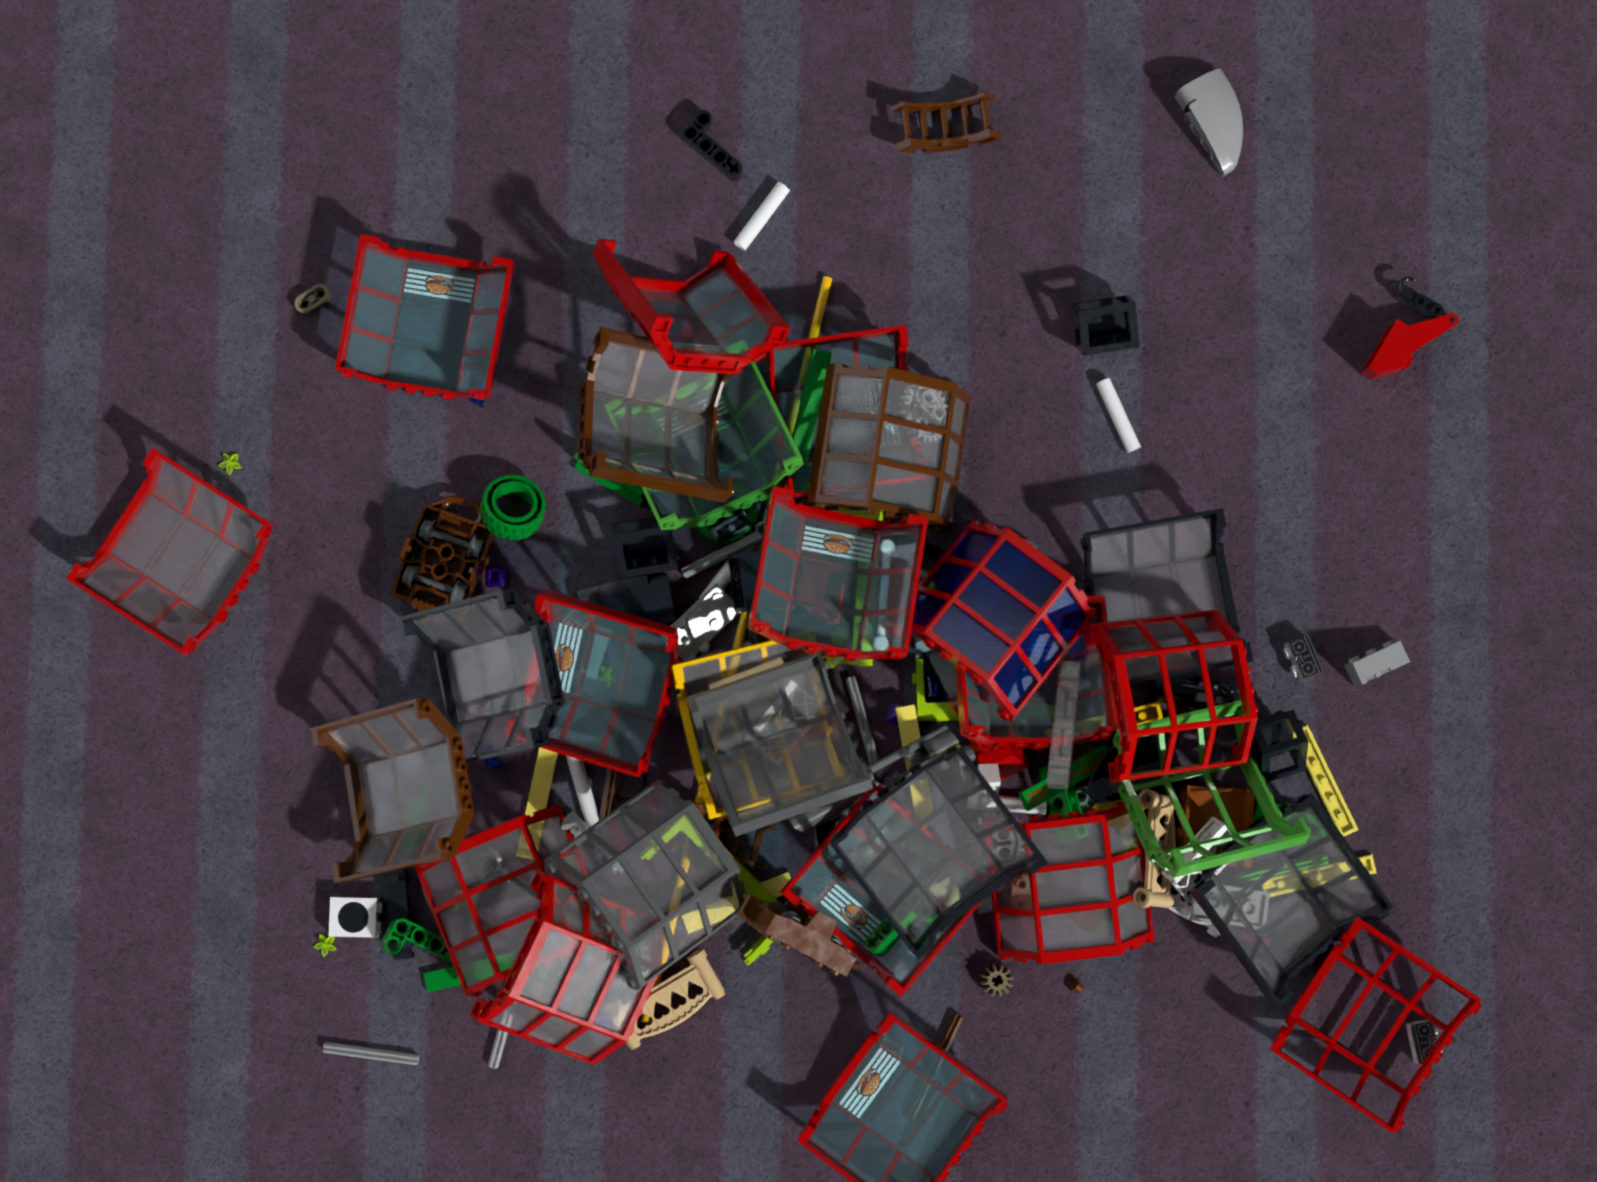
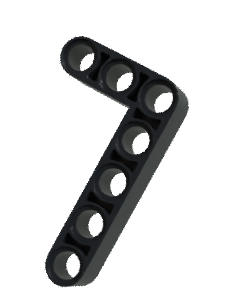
(398, 905)

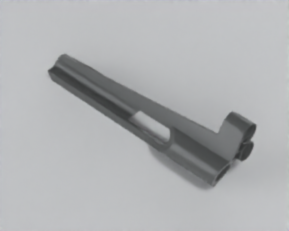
(917, 752)

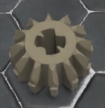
(1000, 986)

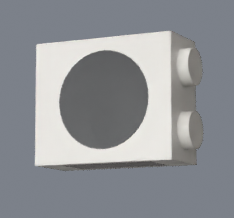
(355, 917)

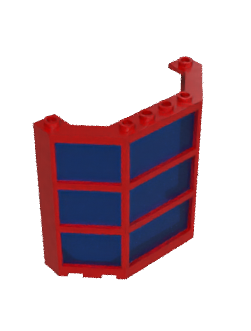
(1000, 613)

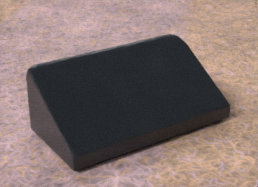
(730, 526)

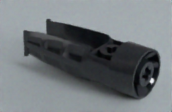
(1192, 691)

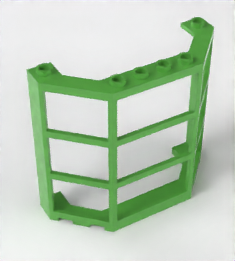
(1173, 859)

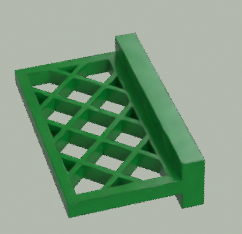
(630, 492)

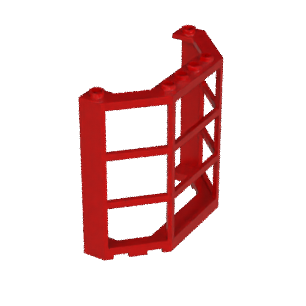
(1121, 768)
(1445, 1039)

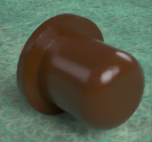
(1075, 986)

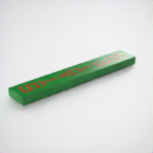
(1079, 770)

